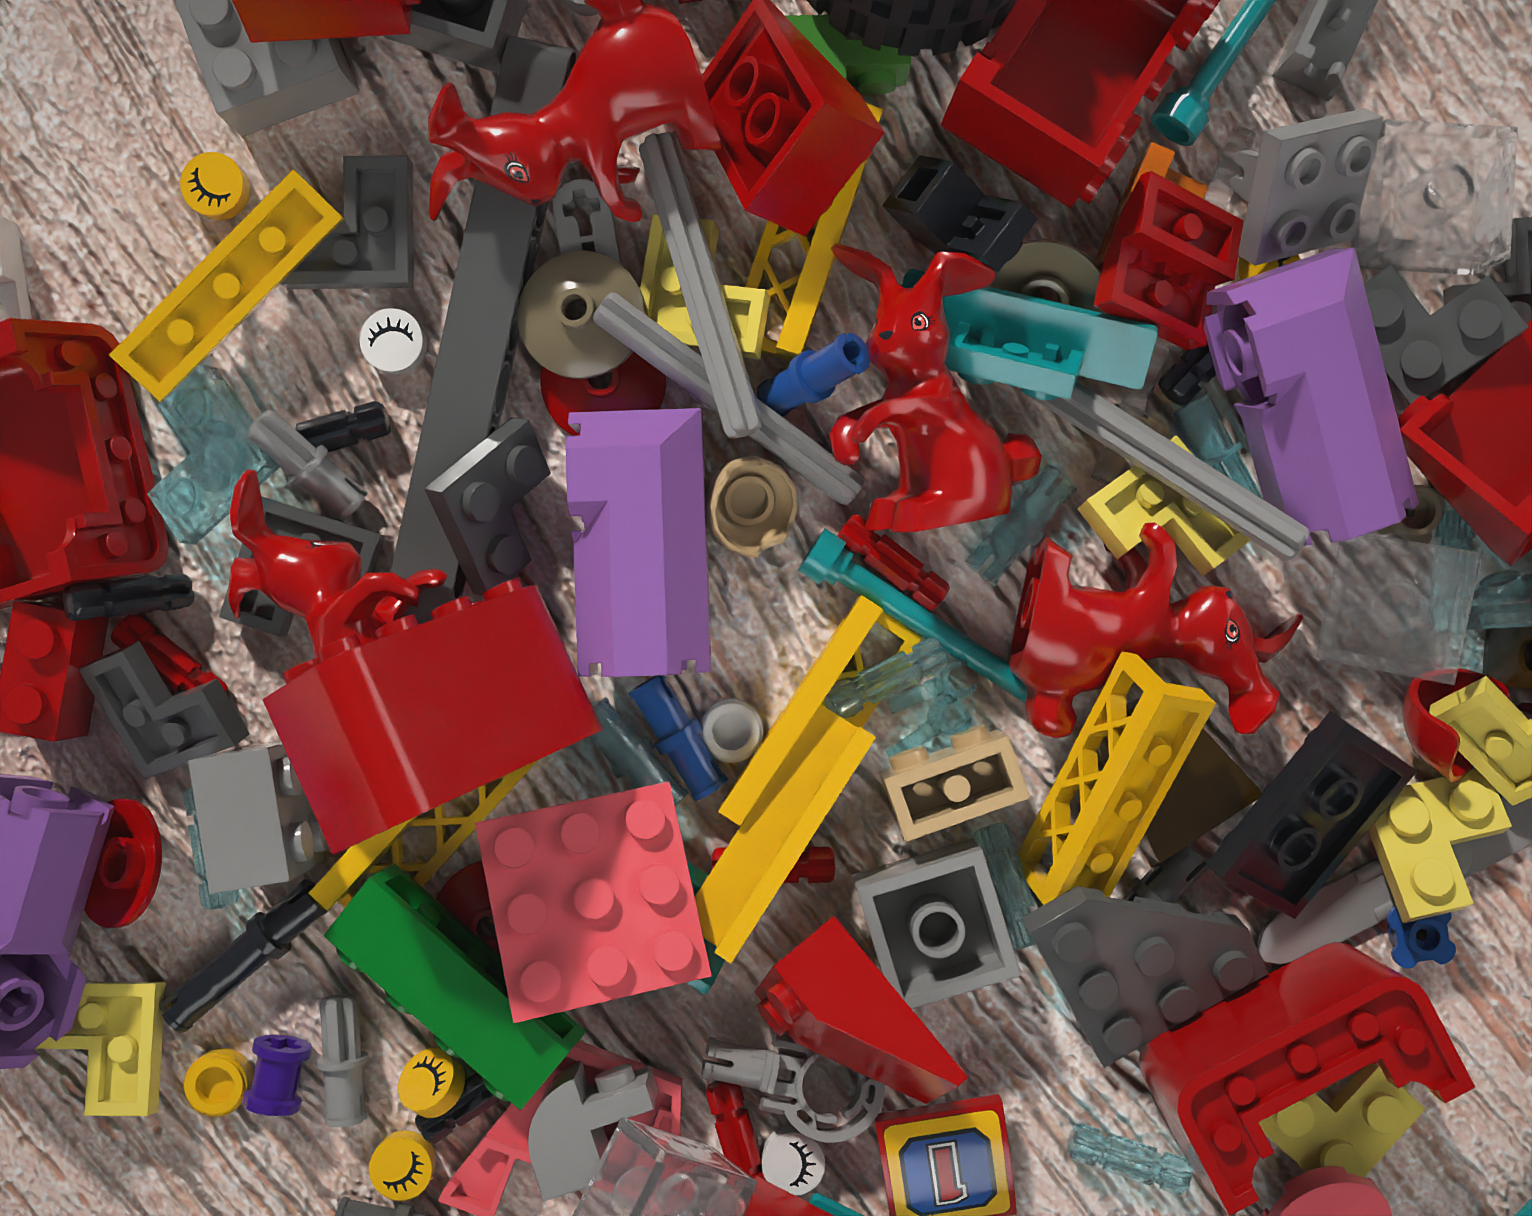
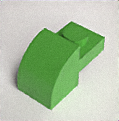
(861, 66)

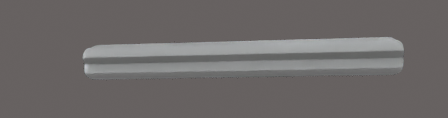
(700, 286)
(688, 371)
(1182, 471)

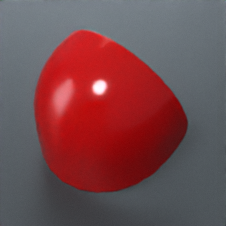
(1430, 737)

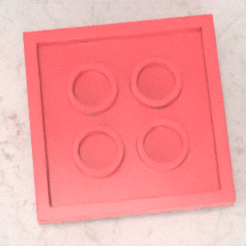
(592, 901)

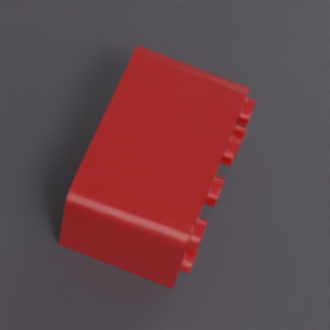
(1063, 86)
(428, 710)
(1283, 1044)

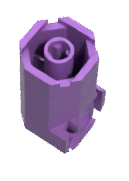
(1313, 394)
(643, 541)
(45, 878)

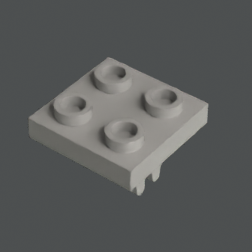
(1305, 184)

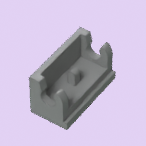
(1323, 44)

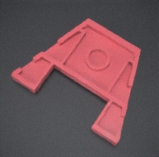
(485, 1172)

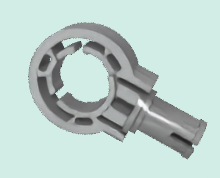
(759, 1071)

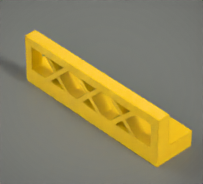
(815, 271)
(227, 286)
(807, 699)
(1126, 794)
(778, 829)
(364, 857)

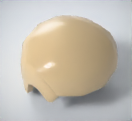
(750, 505)

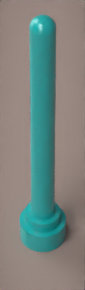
(1184, 113)
(833, 563)

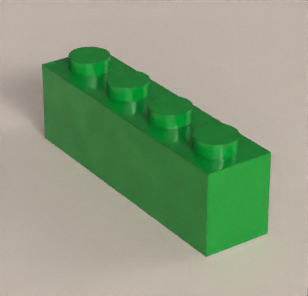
(449, 983)

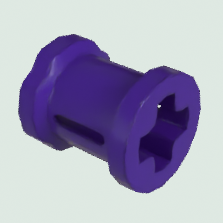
(277, 1075)

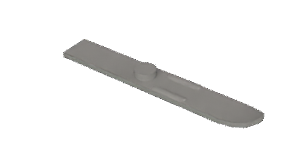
(1364, 897)

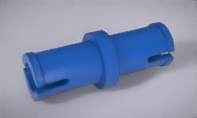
(815, 374)
(678, 737)

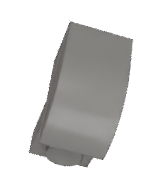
(568, 1124)

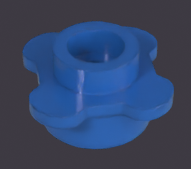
(1410, 950)

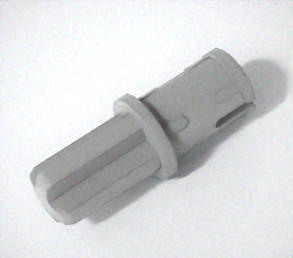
(306, 465)
(342, 1061)

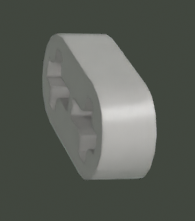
(602, 222)

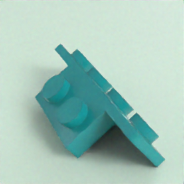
(1040, 342)

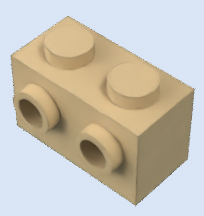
(954, 782)

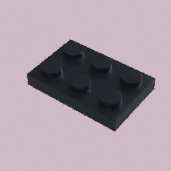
(1311, 816)

